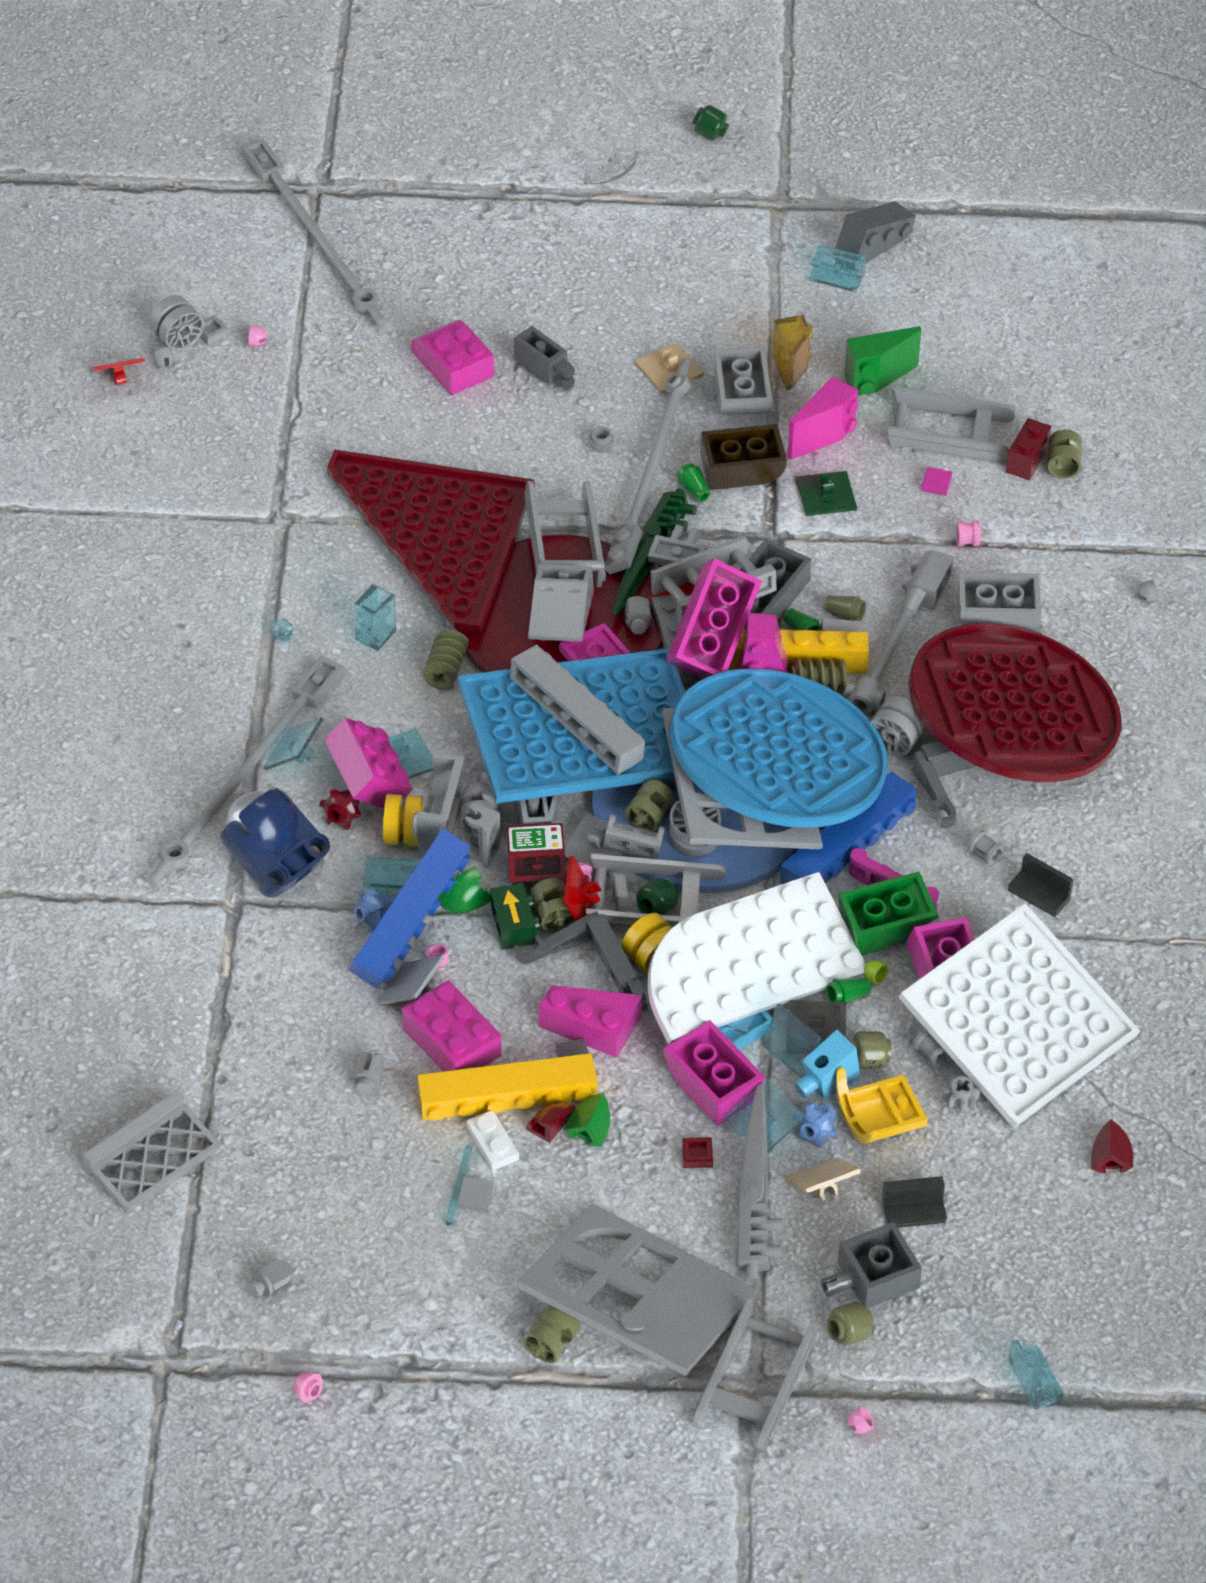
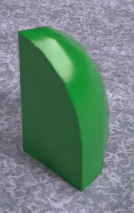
(465, 894)
(590, 1120)

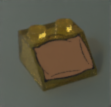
(791, 348)

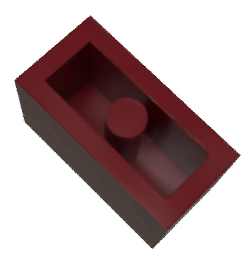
(1028, 449)

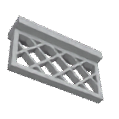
(133, 1135)

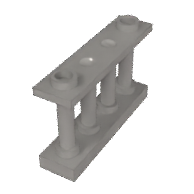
(689, 568)

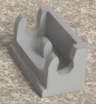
(484, 833)
(632, 840)

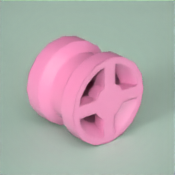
(968, 533)

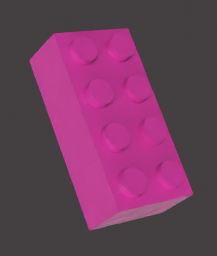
(713, 619)

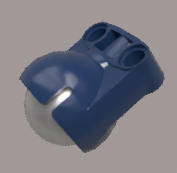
(272, 840)

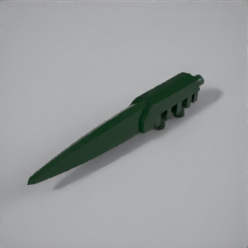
(661, 522)

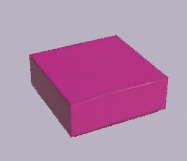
(936, 481)

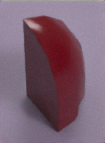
(550, 1120)
(1112, 1149)

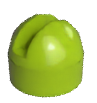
(875, 971)

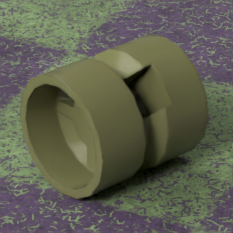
(1064, 454)

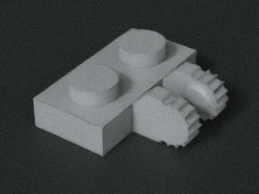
(672, 549)

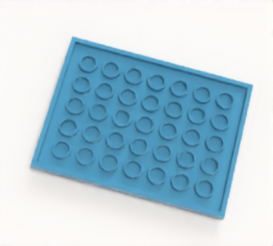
(537, 757)

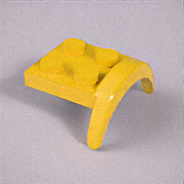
(879, 1108)

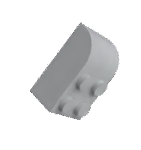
(742, 380)
(1000, 599)

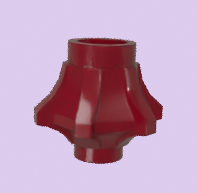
(341, 808)

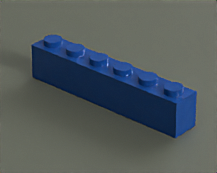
(864, 830)
(410, 908)

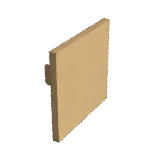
(665, 363)
(822, 1176)

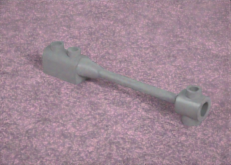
(921, 590)

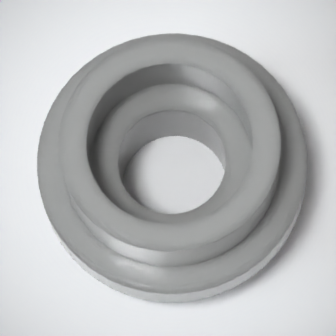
(601, 438)

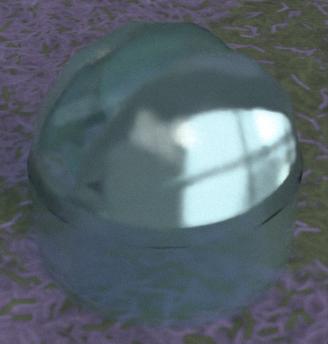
(282, 630)

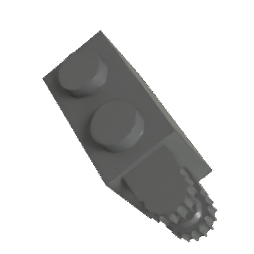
(543, 358)

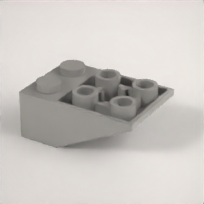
(561, 602)

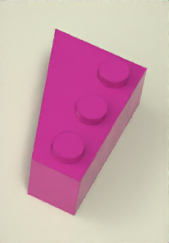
(762, 644)
(597, 1016)

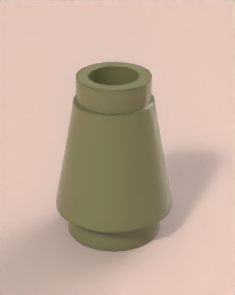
(847, 607)

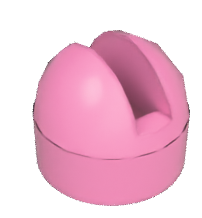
(257, 335)
(437, 950)
(861, 1420)

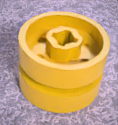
(399, 819)
(644, 939)

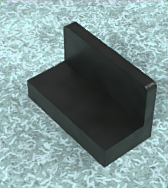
(1042, 885)
(914, 1201)

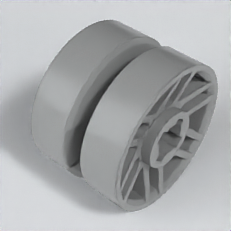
(176, 323)
(898, 725)
(678, 831)

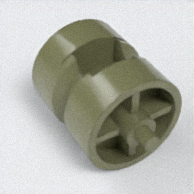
(649, 805)
(550, 904)
(547, 1338)

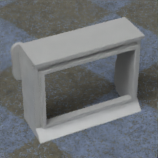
(445, 804)

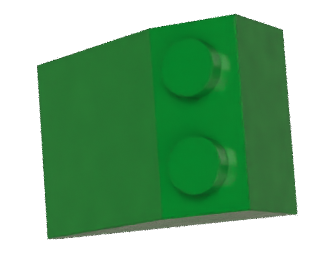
(881, 358)
(886, 911)

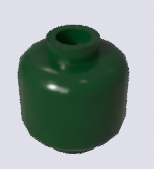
(710, 122)
(657, 897)

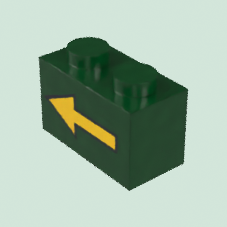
(513, 916)

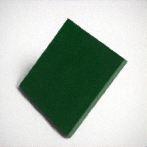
(826, 493)

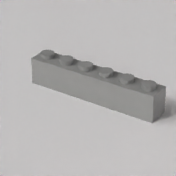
(577, 709)

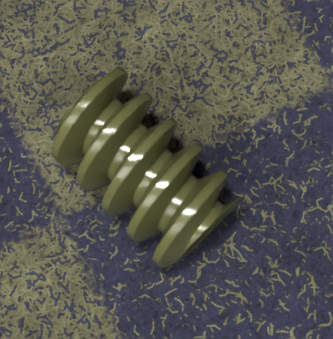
(445, 659)
(822, 674)

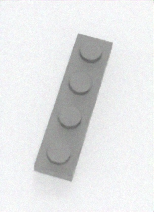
(666, 618)

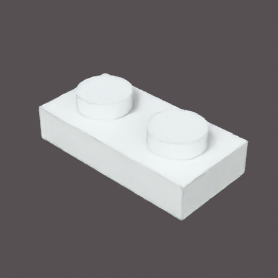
(492, 1140)

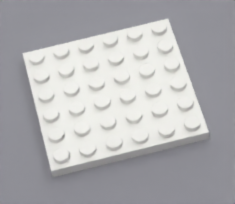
(1019, 1015)

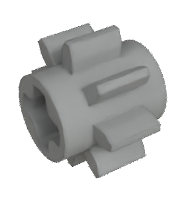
(961, 1094)

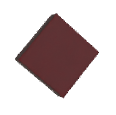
(697, 1152)

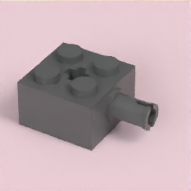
(875, 1267)

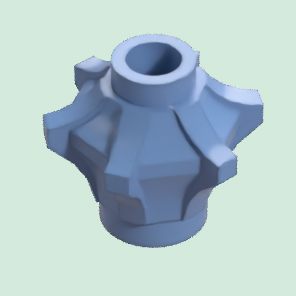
(372, 907)
(818, 1123)

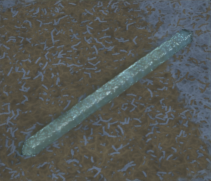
(462, 1172)

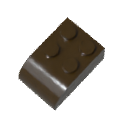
(742, 456)

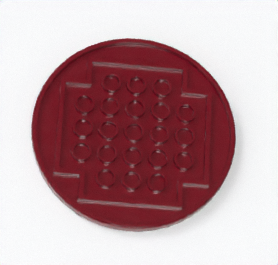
(510, 612)
(1014, 702)

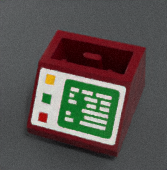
(536, 852)

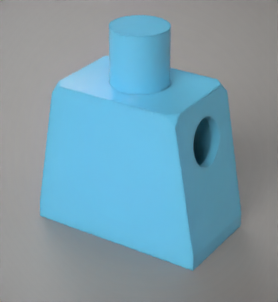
(822, 1065)

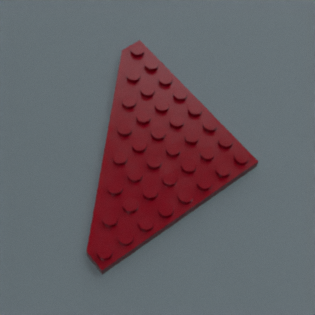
(440, 523)

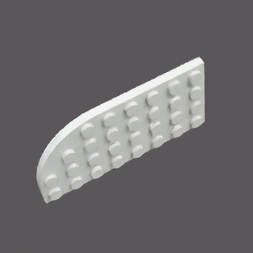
(750, 957)

